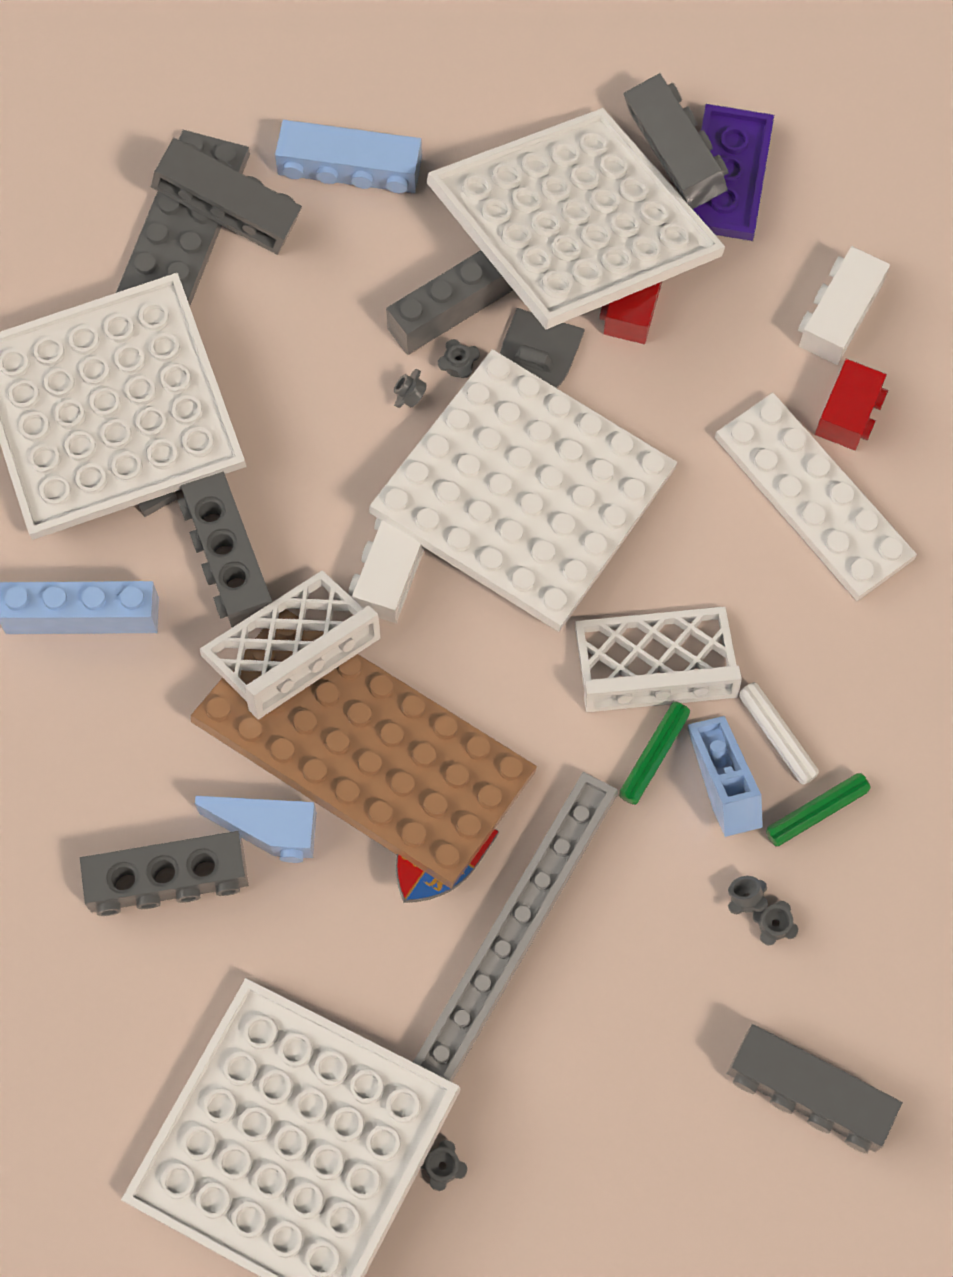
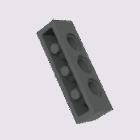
(214, 496)
(103, 871)

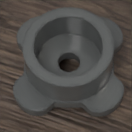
(458, 368)
(409, 389)
(747, 895)
(780, 912)
(454, 1168)

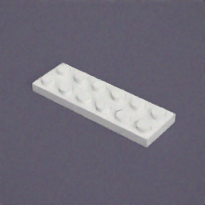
(815, 496)

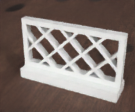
(309, 659)
(654, 687)

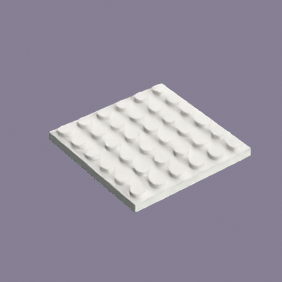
(574, 217)
(110, 407)
(524, 489)
(291, 1142)

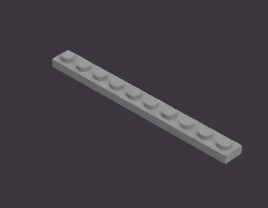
(516, 927)

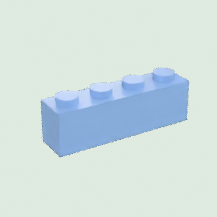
(348, 156)
(79, 607)

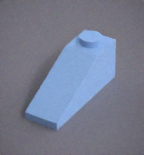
(726, 776)
(272, 825)

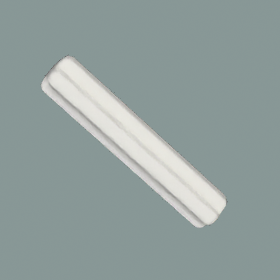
(778, 733)

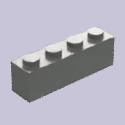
(676, 141)
(225, 195)
(445, 302)
(814, 1089)

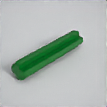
(654, 753)
(818, 809)

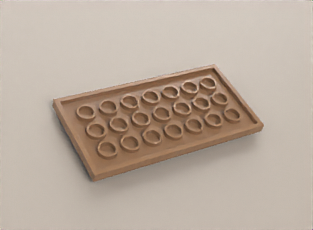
(377, 758)

